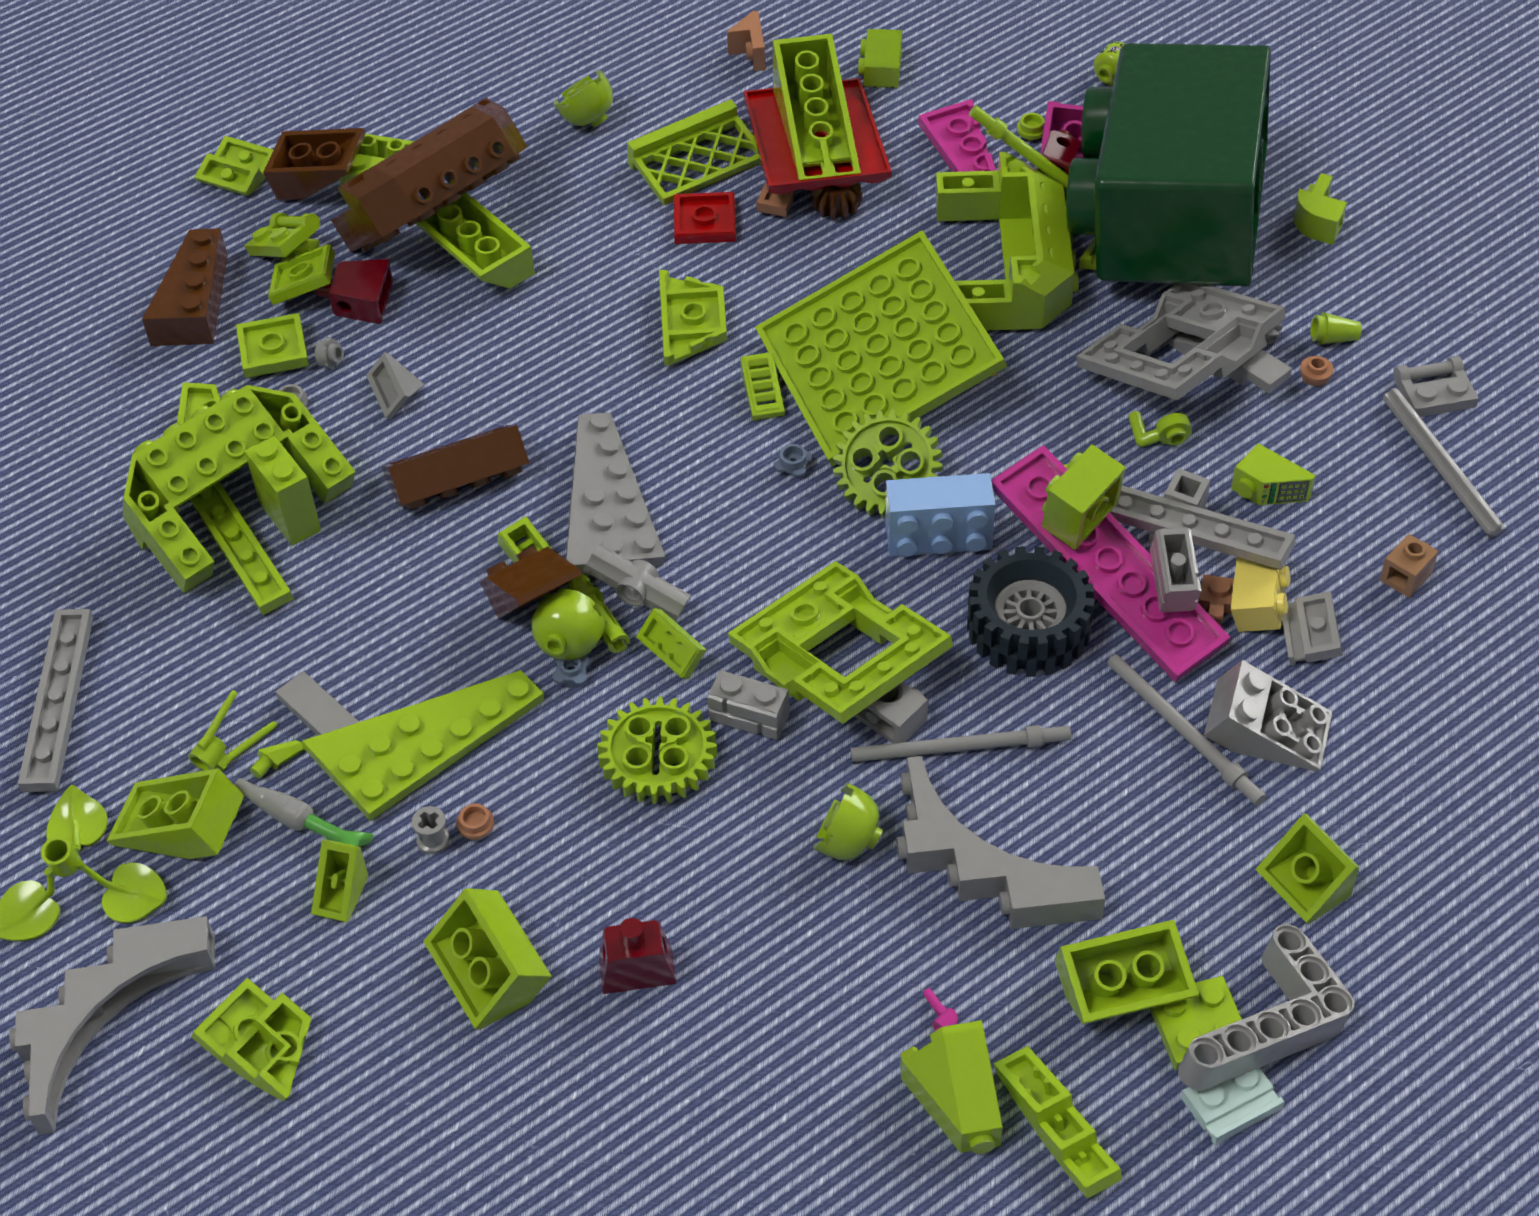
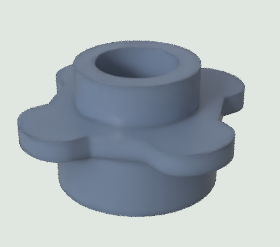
(793, 460)
(574, 677)

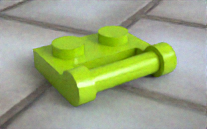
(277, 239)

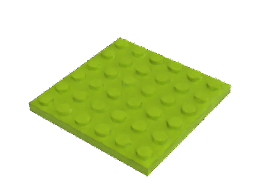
(881, 341)

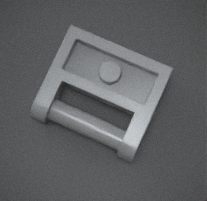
(1437, 395)

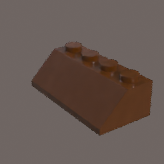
(456, 465)

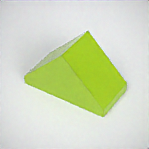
(338, 880)

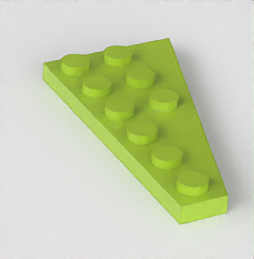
(403, 749)

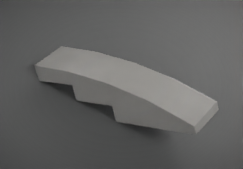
(1261, 369)

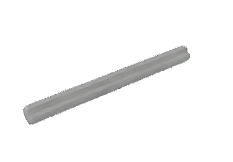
(1444, 463)

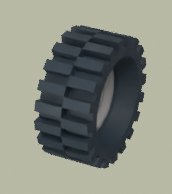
(1030, 611)

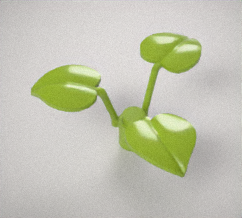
(77, 822)

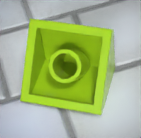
(1309, 870)

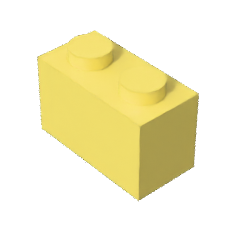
(1259, 596)

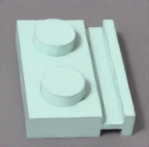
(1233, 1104)

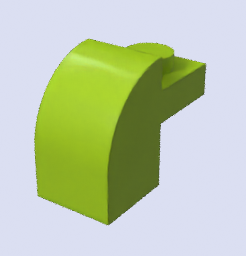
(1317, 213)

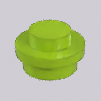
(1031, 126)

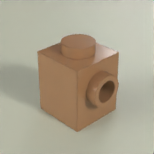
(1409, 565)

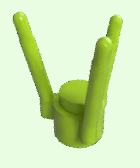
(210, 749)

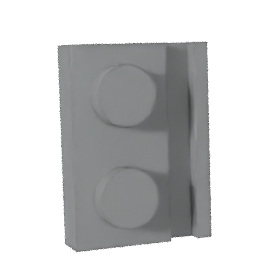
(1311, 629)

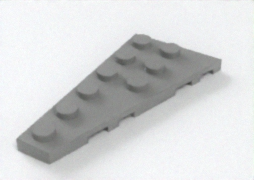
(607, 498)

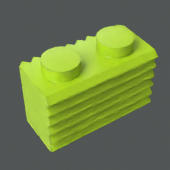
(882, 58)

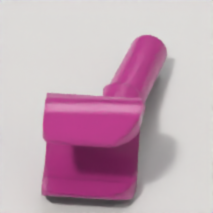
(945, 1016)

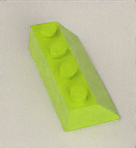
(481, 242)

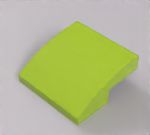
(235, 166)

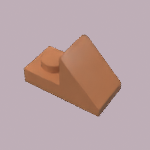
(748, 38)

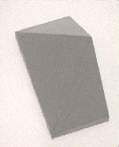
(392, 384)

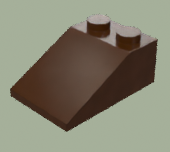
(311, 160)
(526, 579)

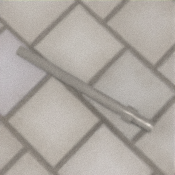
(1032, 737)
(1232, 773)

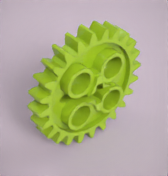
(868, 442)
(623, 748)

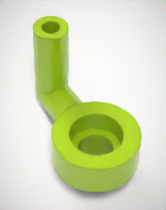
(1170, 429)

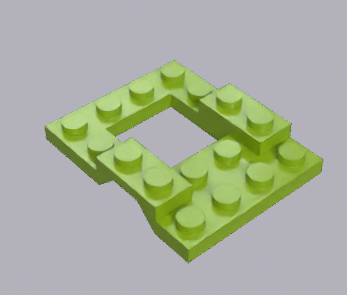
(815, 610)

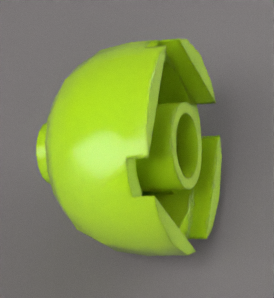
(586, 101)
(567, 625)
(849, 825)

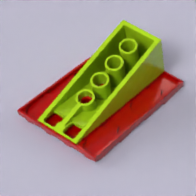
(813, 123)

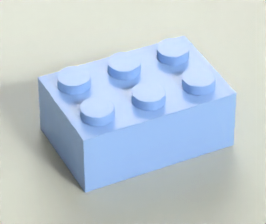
(939, 514)

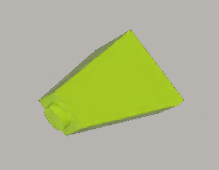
(956, 1085)

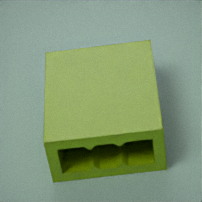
(283, 490)

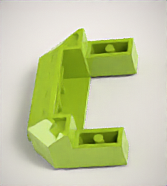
(1033, 242)
(208, 450)

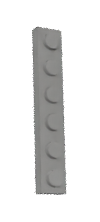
(1207, 527)
(55, 701)

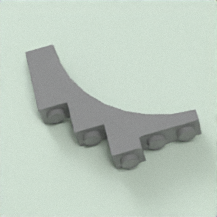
(1026, 889)
(56, 1035)

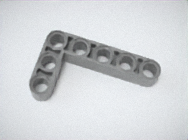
(1312, 1015)

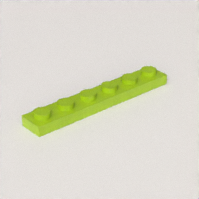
(241, 549)

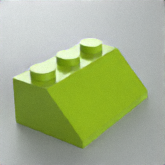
(486, 957)
(1125, 972)

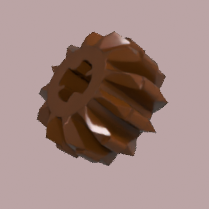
(837, 201)

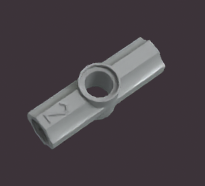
(636, 582)

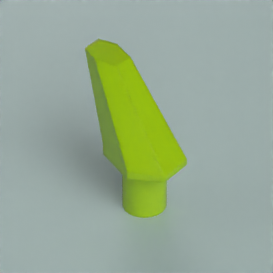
(275, 757)

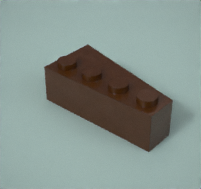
(190, 292)

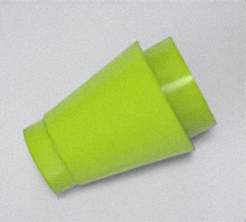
(1334, 329)

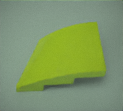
(257, 1037)

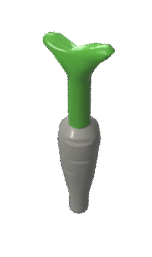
(298, 814)

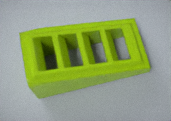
(756, 368)
(516, 531)

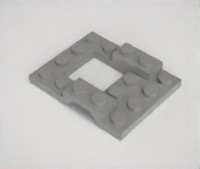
(1228, 322)

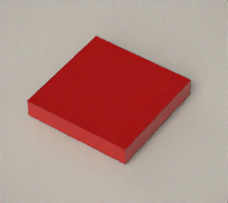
(704, 218)

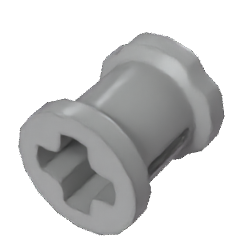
(430, 826)

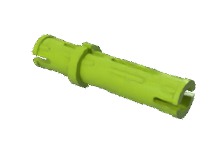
(613, 632)

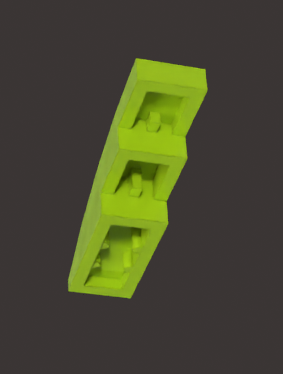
(1057, 1122)

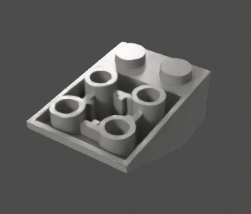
(1267, 719)

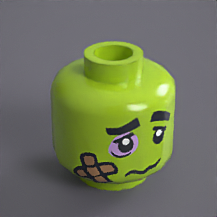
(1106, 62)

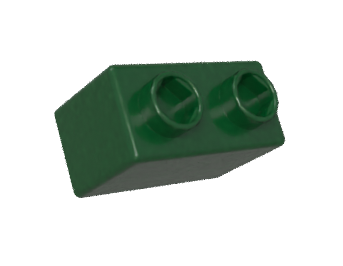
(1174, 164)

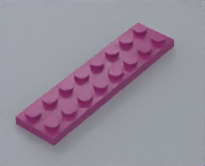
(1117, 569)

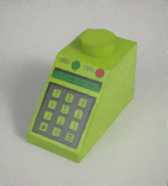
(1271, 478)

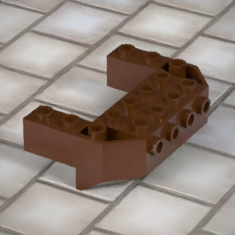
(462, 151)

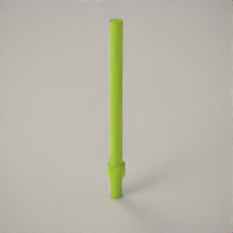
(998, 130)

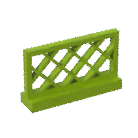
(684, 136)

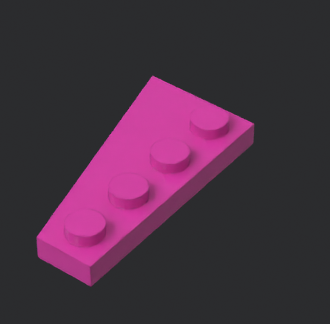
(957, 137)

